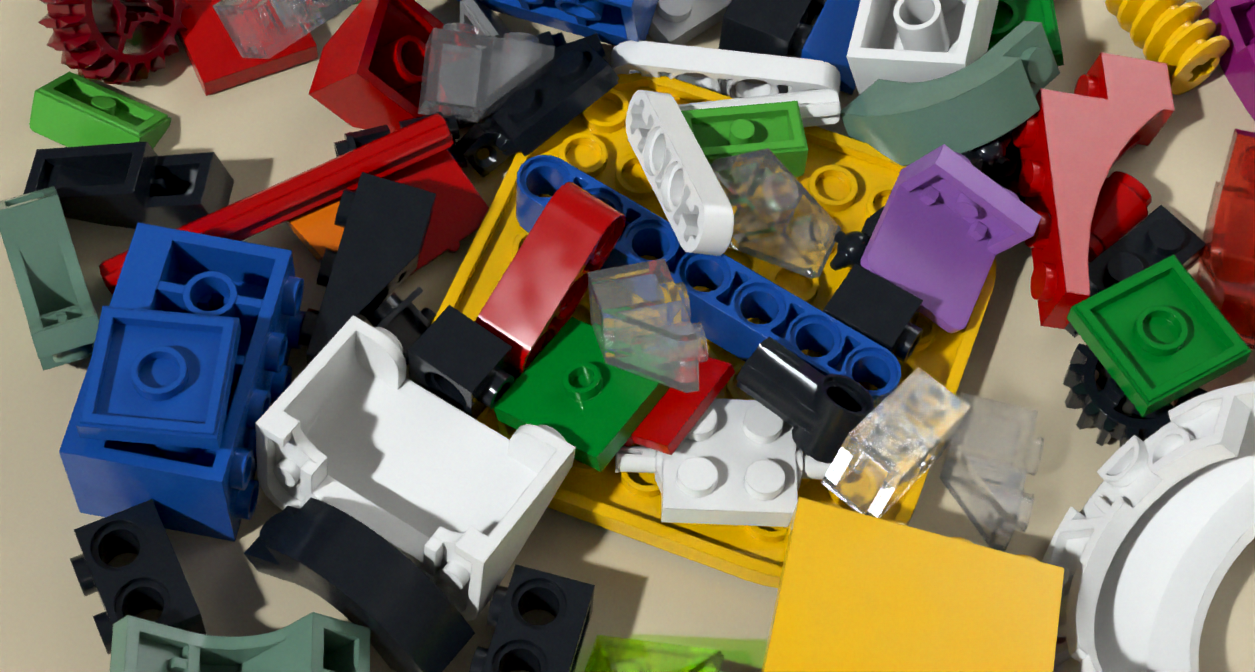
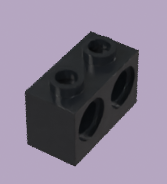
(146, 583)
(530, 646)

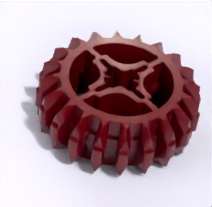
(114, 37)

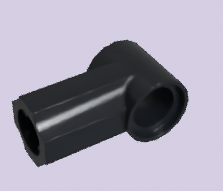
(814, 404)

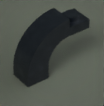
(364, 580)

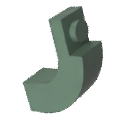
(956, 109)
(48, 277)
(306, 645)

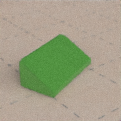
(88, 114)
(752, 128)

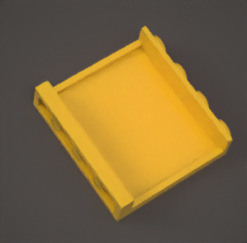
(906, 600)

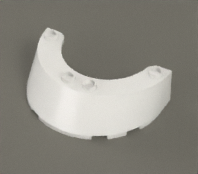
(1157, 539)

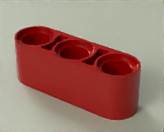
(551, 272)

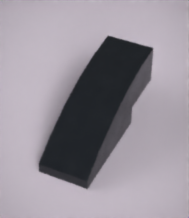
(131, 184)

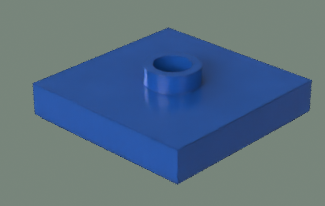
(159, 378)

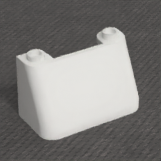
(409, 464)

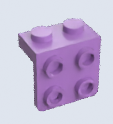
(944, 234)

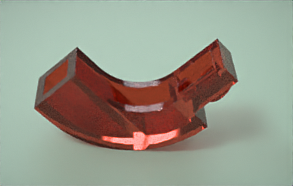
(1228, 258)

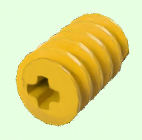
(1172, 36)

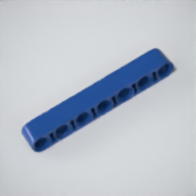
(735, 289)

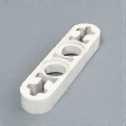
(725, 68)
(679, 173)

